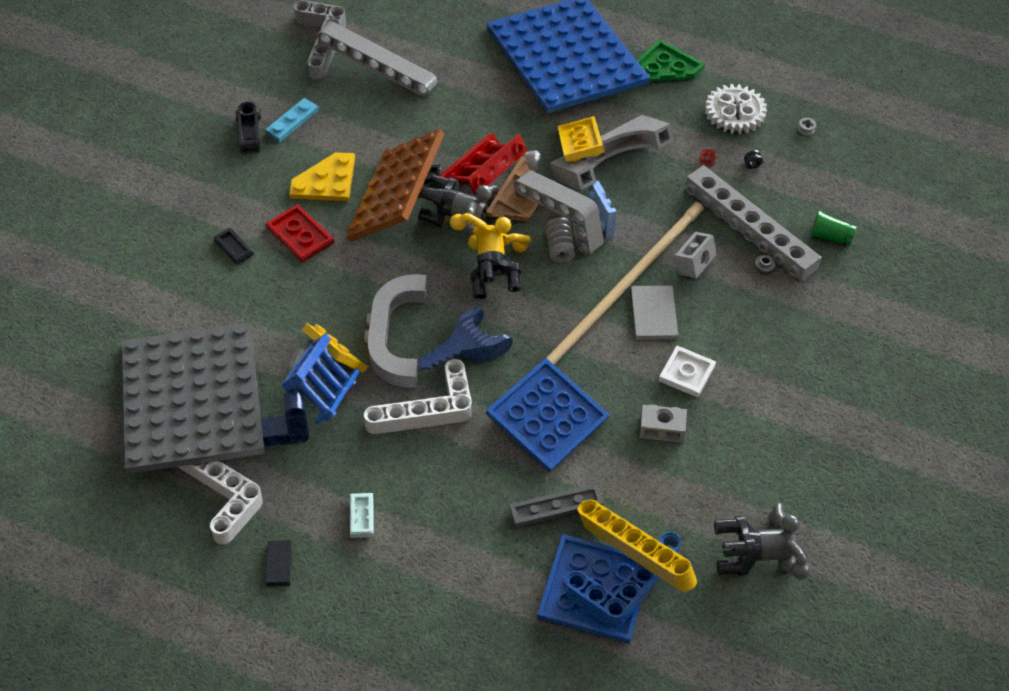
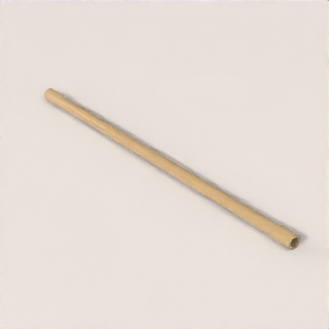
(689, 216)

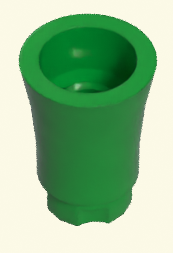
(832, 229)

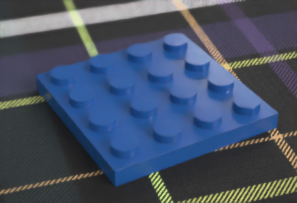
(547, 414)
(600, 563)

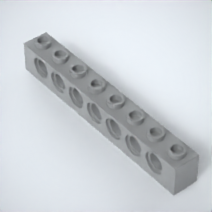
(752, 223)

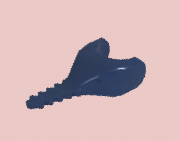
(468, 343)

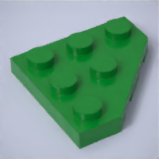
(668, 63)

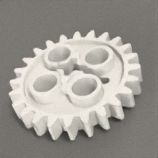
(723, 111)

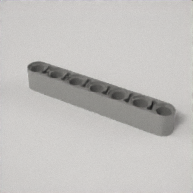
(377, 58)

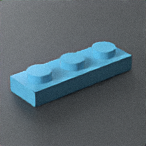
(292, 120)

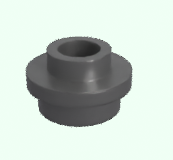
(761, 266)

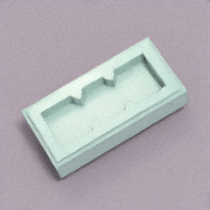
(361, 515)

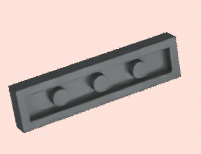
(552, 505)

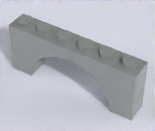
(635, 134)

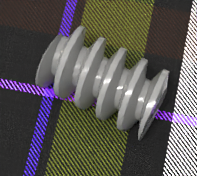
(559, 240)

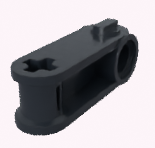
(248, 123)

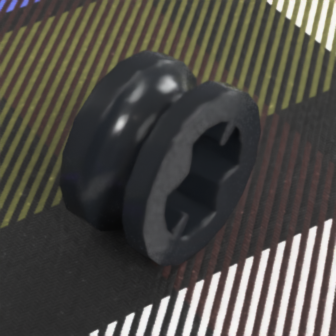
(753, 159)

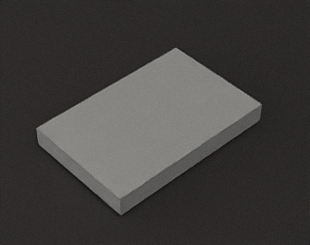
(654, 313)

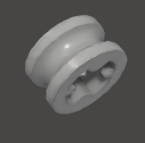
(808, 122)

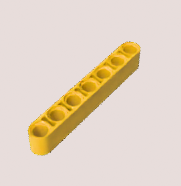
(638, 545)

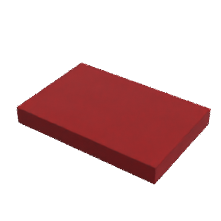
(300, 233)

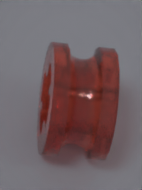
(708, 153)

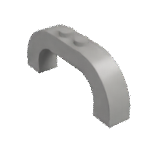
(401, 290)

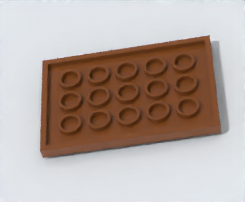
(395, 185)

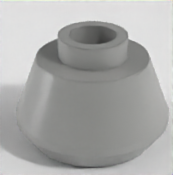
(533, 160)

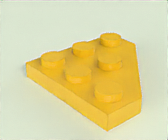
(326, 180)

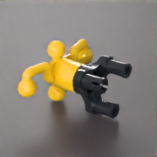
(491, 258)

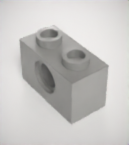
(695, 254)
(653, 428)

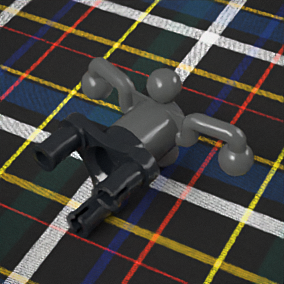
(452, 201)
(762, 544)

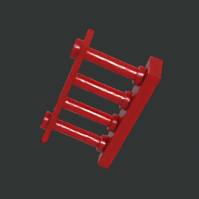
(485, 161)

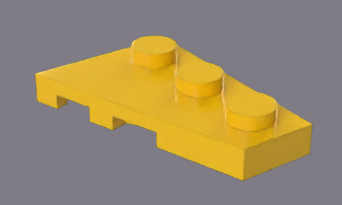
(336, 350)

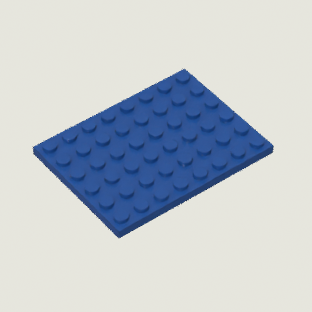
(567, 54)

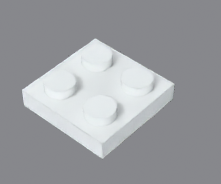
(687, 371)

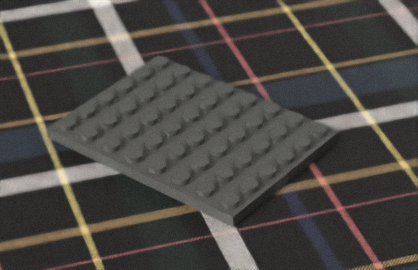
(190, 398)

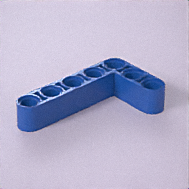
(616, 601)

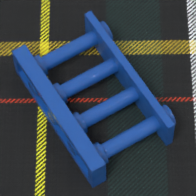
(304, 368)

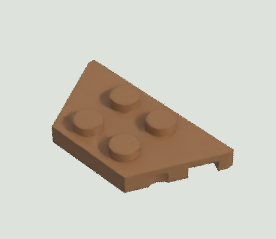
(509, 202)

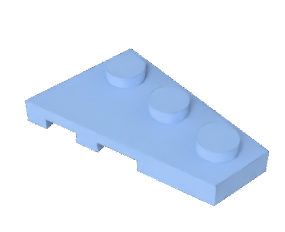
(606, 213)

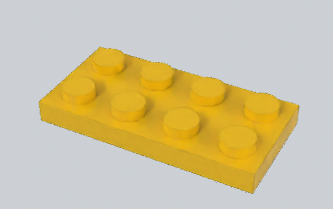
(580, 139)

